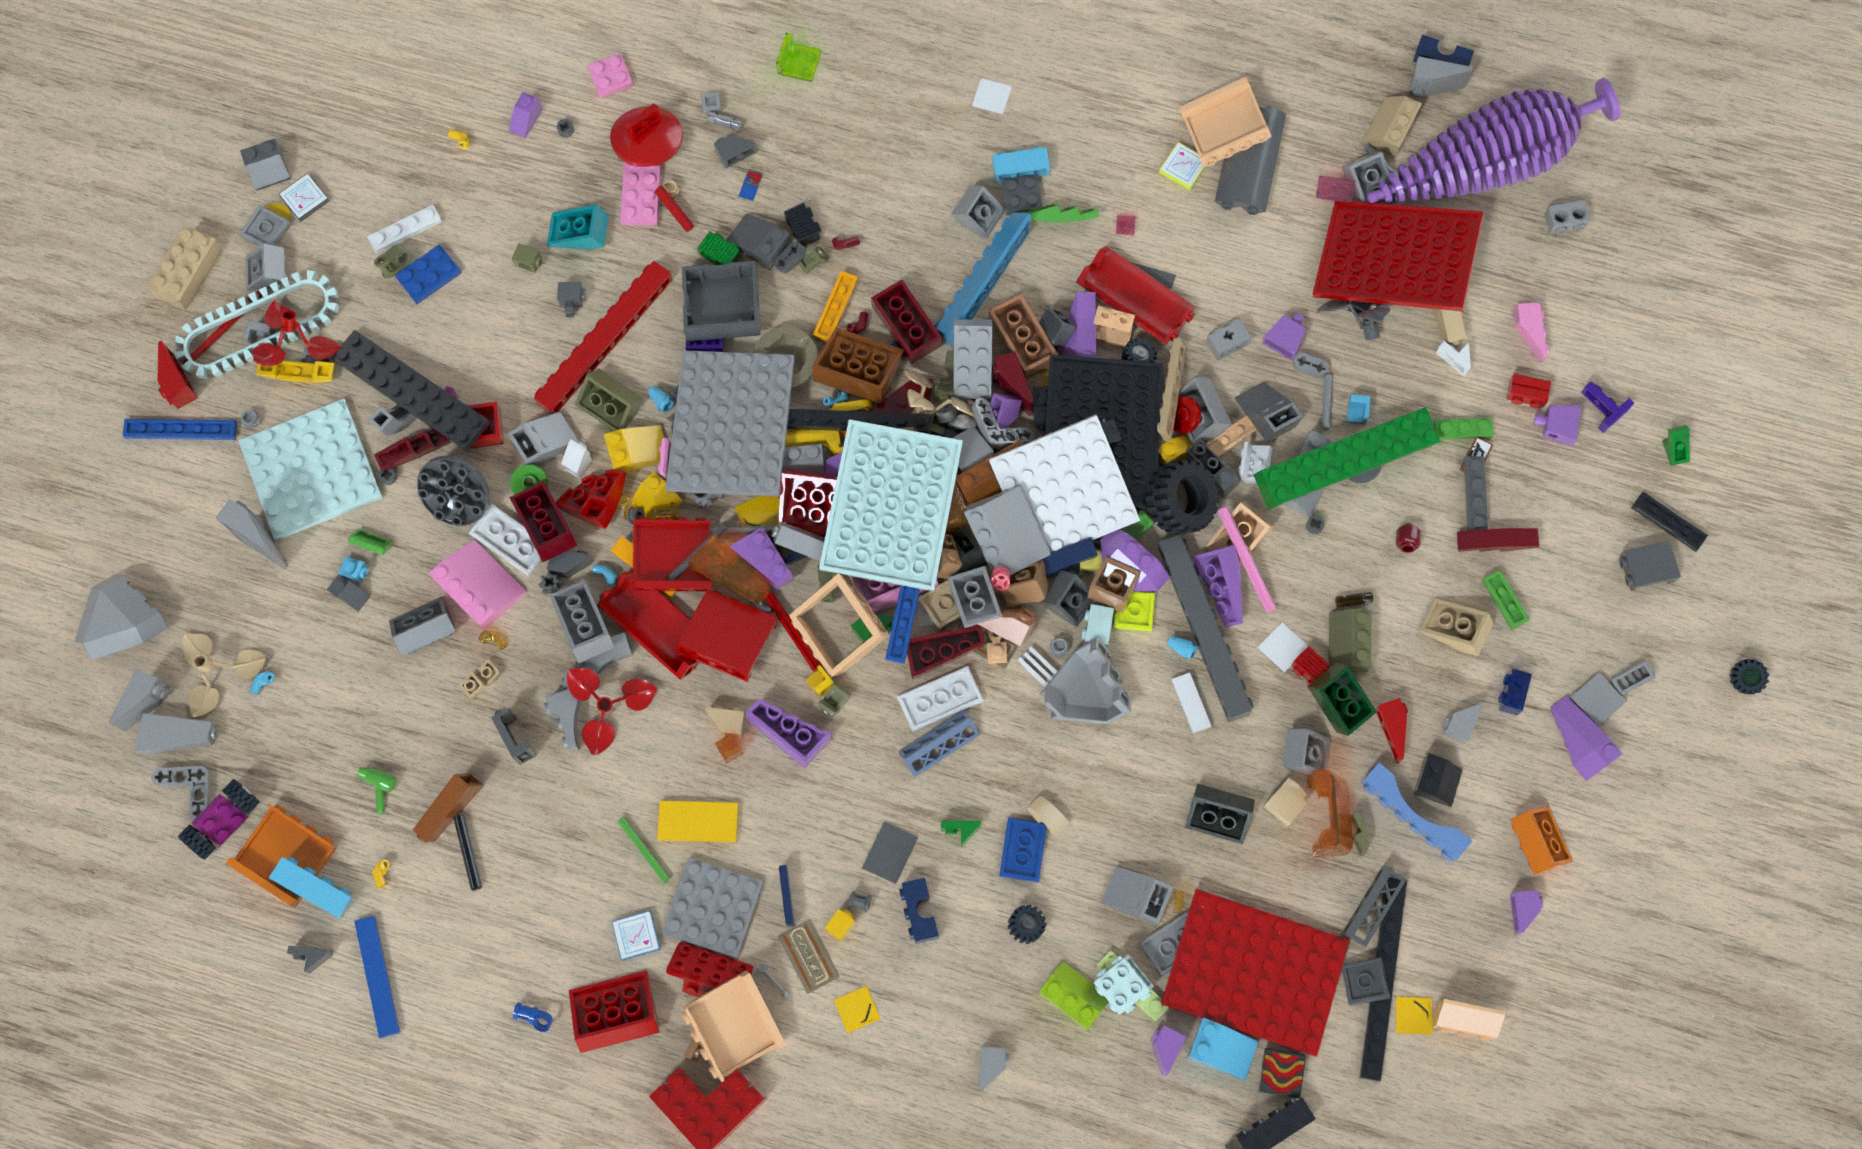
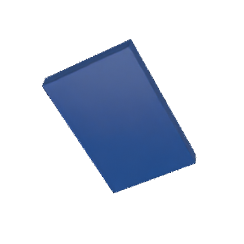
(1023, 850)

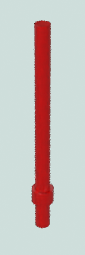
(219, 332)

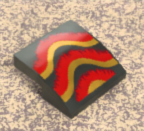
(1282, 1073)

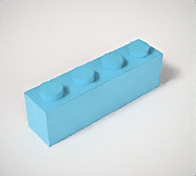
(310, 887)

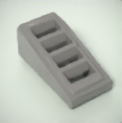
(1647, 670)

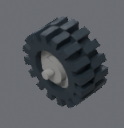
(1139, 351)

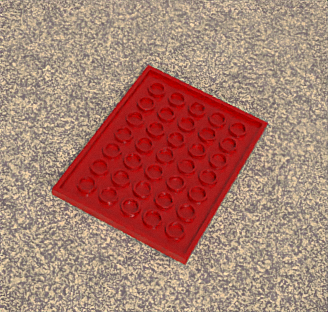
(1399, 255)
(1255, 972)

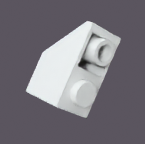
(576, 458)

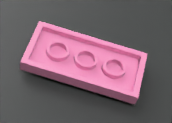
(639, 199)

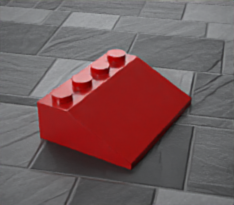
(806, 500)
(613, 1011)

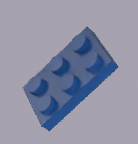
(428, 274)

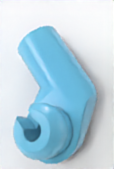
(842, 397)
(261, 680)

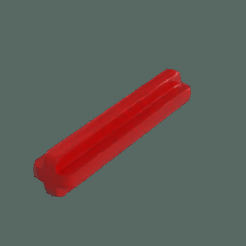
(674, 208)

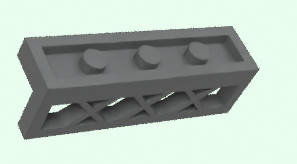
(1365, 905)

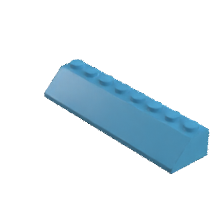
(985, 274)

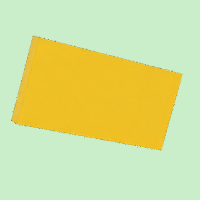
(698, 821)

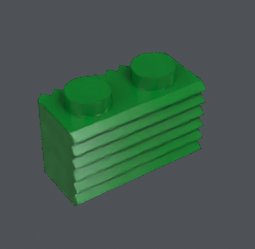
(718, 250)

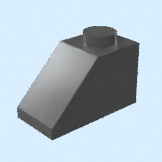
(734, 149)

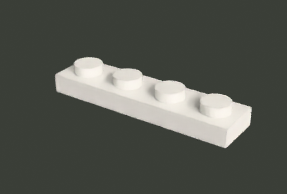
(404, 229)

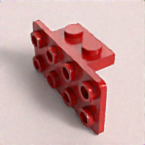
(703, 969)

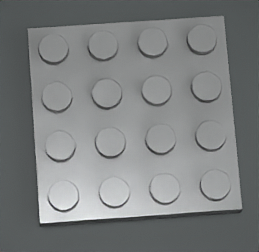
(712, 908)

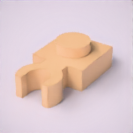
(996, 650)

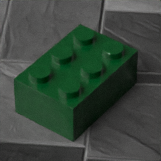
(1342, 699)

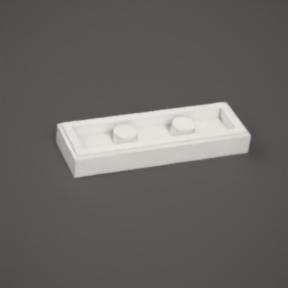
(1191, 703)

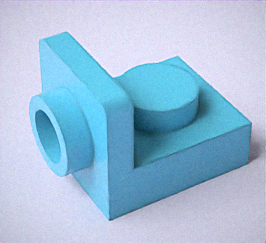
(353, 569)

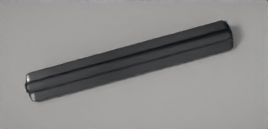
(467, 852)

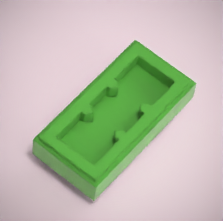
(1140, 527)
(370, 541)

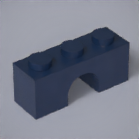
(1429, 49)
(922, 928)

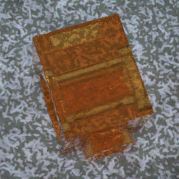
(729, 748)

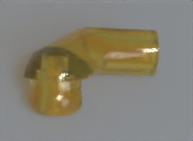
(626, 503)
(493, 636)

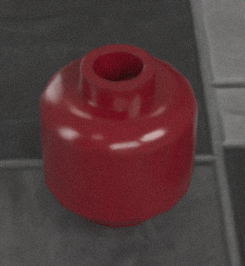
(1408, 538)

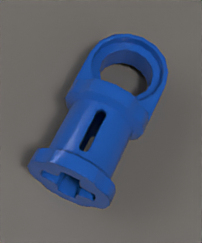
(532, 1015)

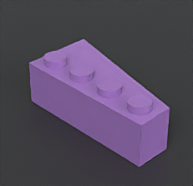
(790, 734)

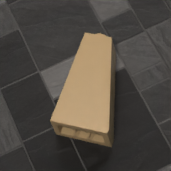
(1450, 326)

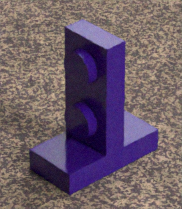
(1606, 405)

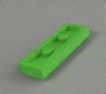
(1464, 428)
(1505, 600)

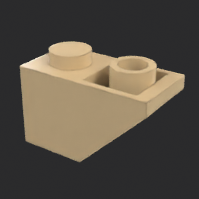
(727, 720)

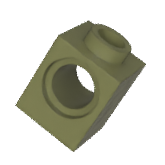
(527, 258)

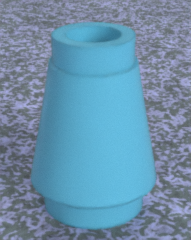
(661, 399)
(1183, 646)

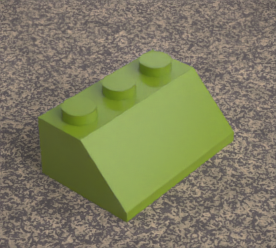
(1073, 996)

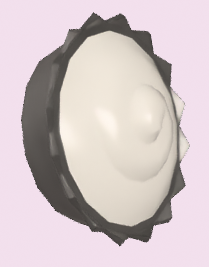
(962, 423)

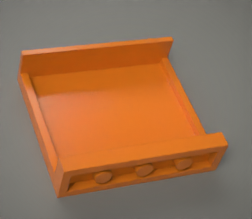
(278, 838)

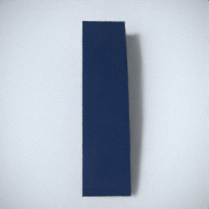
(1069, 557)

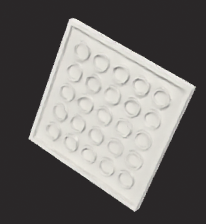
(1069, 483)

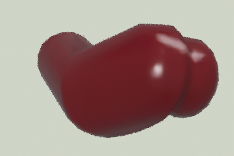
(839, 244)
(860, 325)

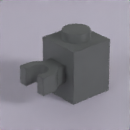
(570, 295)

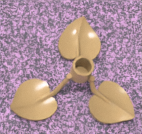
(922, 405)
(196, 651)

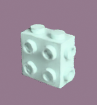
(1123, 985)

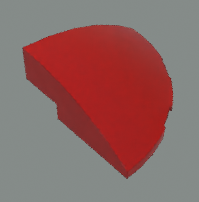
(594, 498)

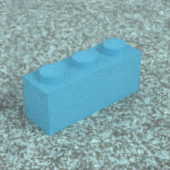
(1020, 163)

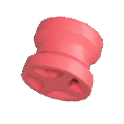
(1000, 583)

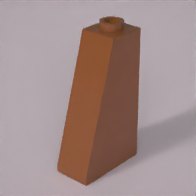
(449, 803)

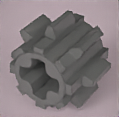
(549, 578)

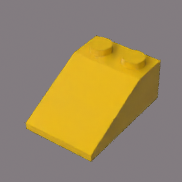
(634, 447)

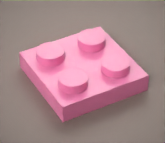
(610, 75)

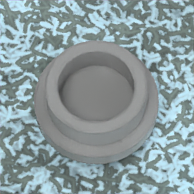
(250, 419)
(1059, 647)

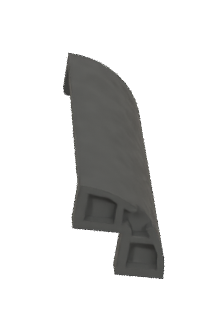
(1249, 173)

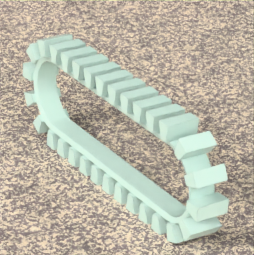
(202, 369)

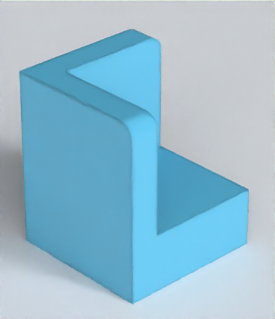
(1358, 409)

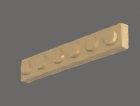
(1171, 393)

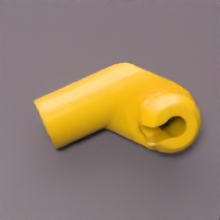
(461, 137)
(379, 872)

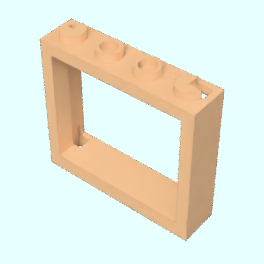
(861, 607)

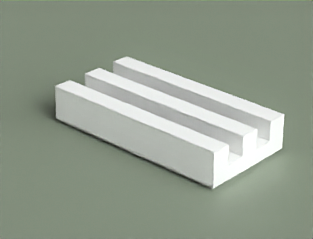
(1026, 655)

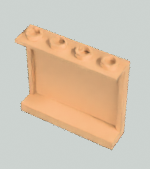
(1225, 122)
(732, 1025)

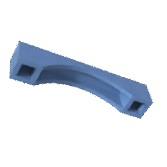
(1448, 840)

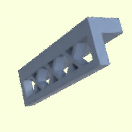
(936, 737)

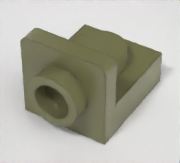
(812, 258)

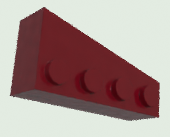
(939, 649)

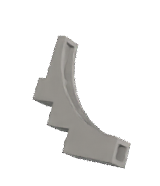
(566, 706)

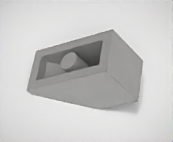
(1462, 723)
(992, 1064)

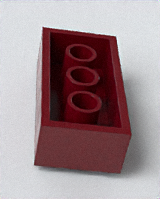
(906, 321)
(543, 521)

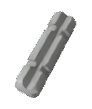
(724, 120)

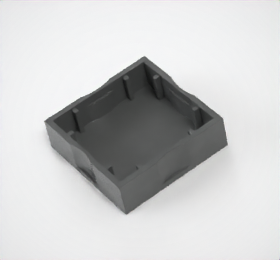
(721, 301)

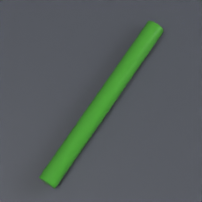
(644, 850)

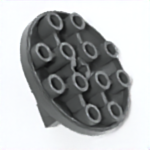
(453, 490)

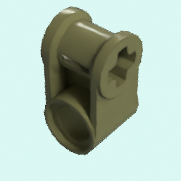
(392, 261)

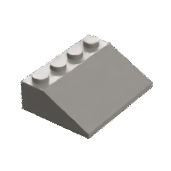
(249, 530)
(1007, 530)

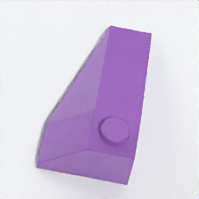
(1082, 315)
(1222, 577)
(1586, 742)

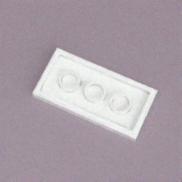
(506, 539)
(940, 699)

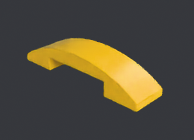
(298, 372)

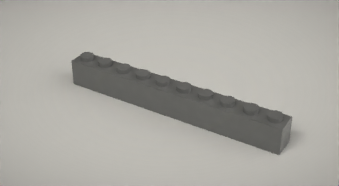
(1204, 628)

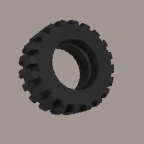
(1163, 496)

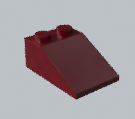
(1011, 380)

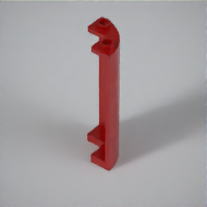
(1137, 293)
(650, 621)

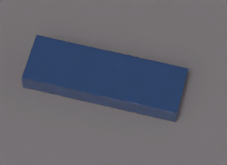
(786, 896)

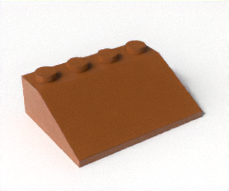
(857, 365)
(981, 480)

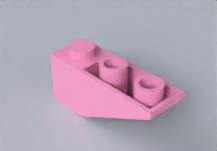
(1529, 324)

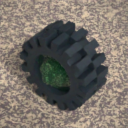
(1749, 676)

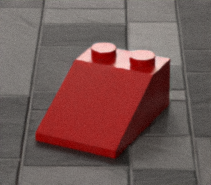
(172, 379)

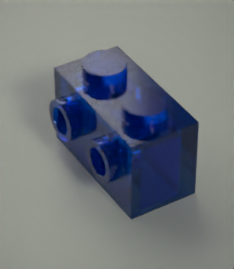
(1514, 692)

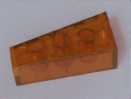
(725, 566)

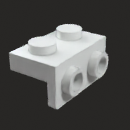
(1253, 460)

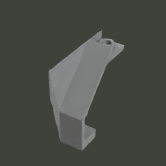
(117, 618)
(1087, 687)

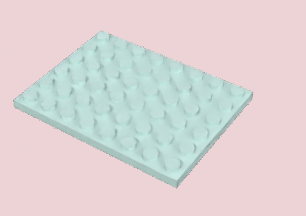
(891, 505)

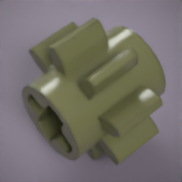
(943, 389)

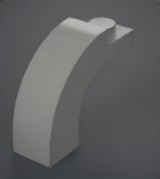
(391, 420)

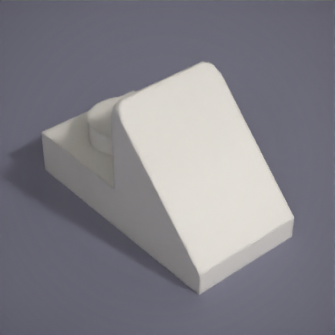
(1459, 361)

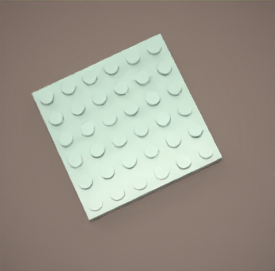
(310, 469)

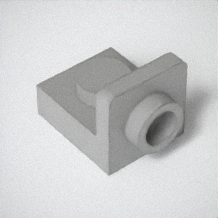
(257, 329)

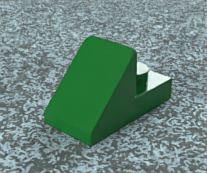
(1677, 445)
(967, 829)

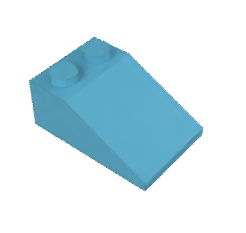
(1223, 1049)

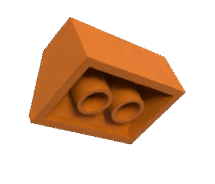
(1541, 840)

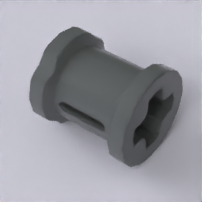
(859, 901)

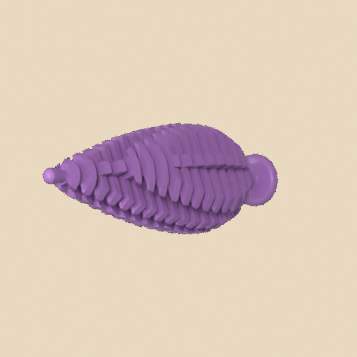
(1497, 145)

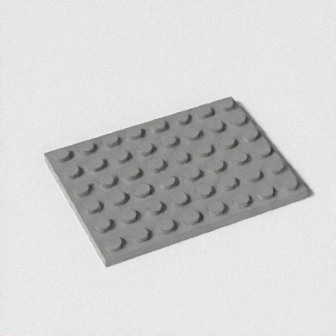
(730, 423)

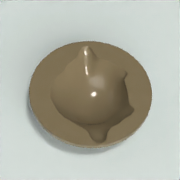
(790, 342)

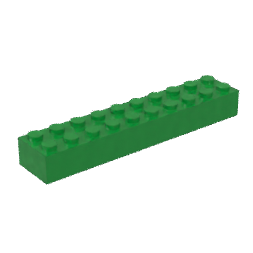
(1346, 458)

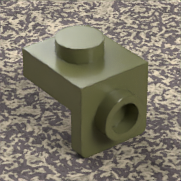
(834, 700)

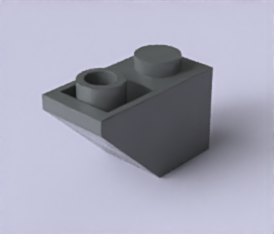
(569, 563)

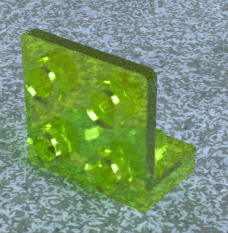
(797, 60)

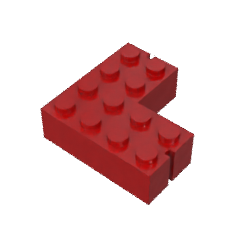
(705, 1119)

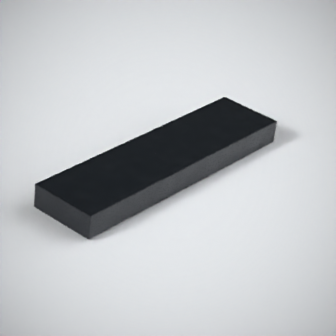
(1669, 521)

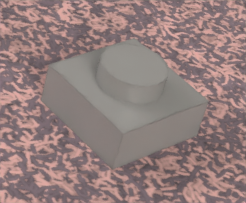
(711, 102)

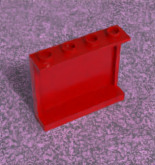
(661, 548)
(726, 634)

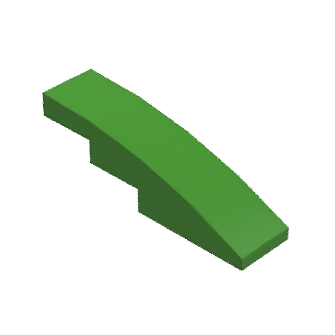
(1053, 213)

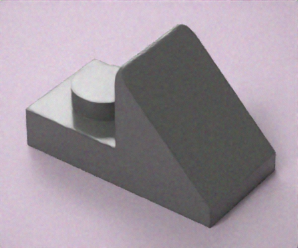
(348, 593)
(314, 956)

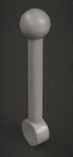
(763, 969)

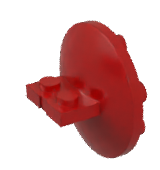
(646, 136)

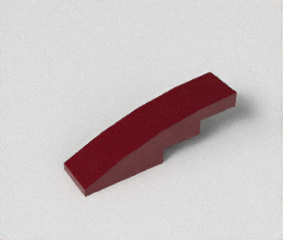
(410, 449)
(1498, 539)

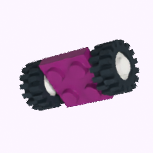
(219, 819)

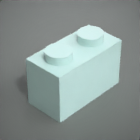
(1099, 624)

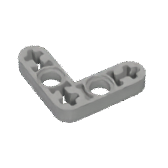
(993, 432)
(195, 785)

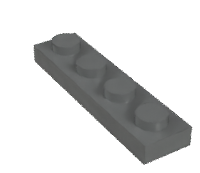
(1475, 492)

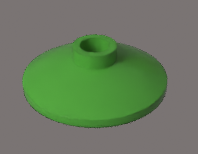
(519, 477)

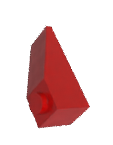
(1393, 721)

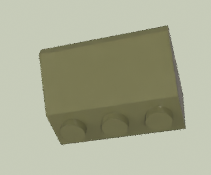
(608, 400)
(1351, 638)

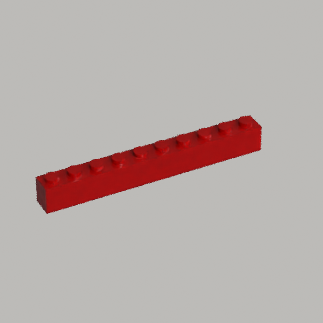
(603, 338)

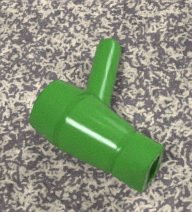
(381, 781)

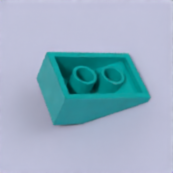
(578, 228)

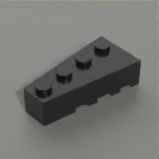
(1276, 1128)

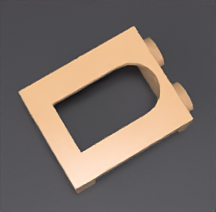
(1113, 328)

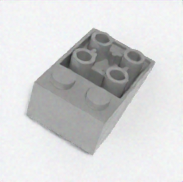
(542, 438)
(1137, 895)

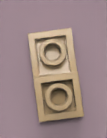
(480, 679)
(1047, 813)

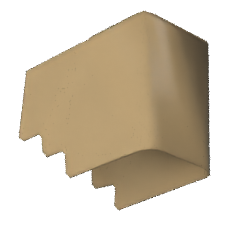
(1286, 803)

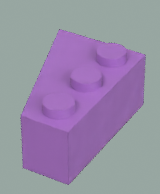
(763, 557)

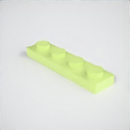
(1151, 1005)

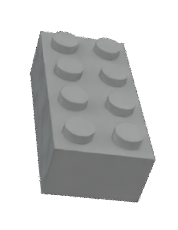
(972, 359)
(581, 621)

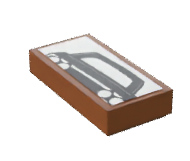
(1478, 448)

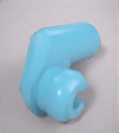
(607, 571)

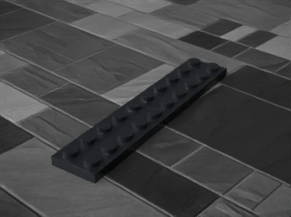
(411, 390)

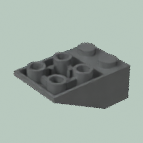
(1269, 411)

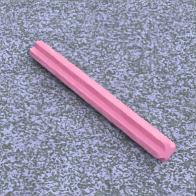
(1246, 559)

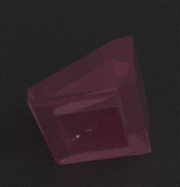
(1125, 224)

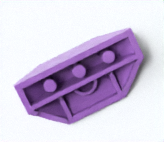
(1129, 552)

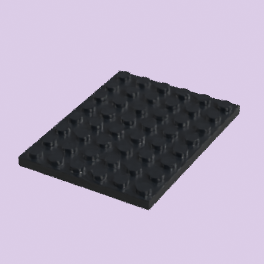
(1117, 392)

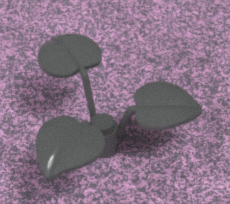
(1372, 317)

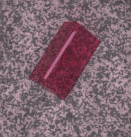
(1336, 189)

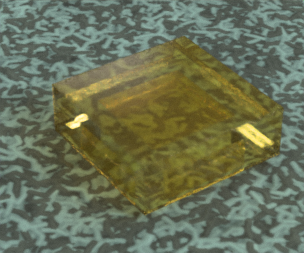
(1178, 901)

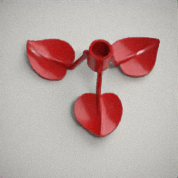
(280, 316)
(584, 682)

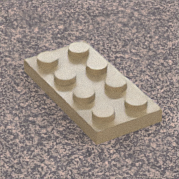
(941, 605)

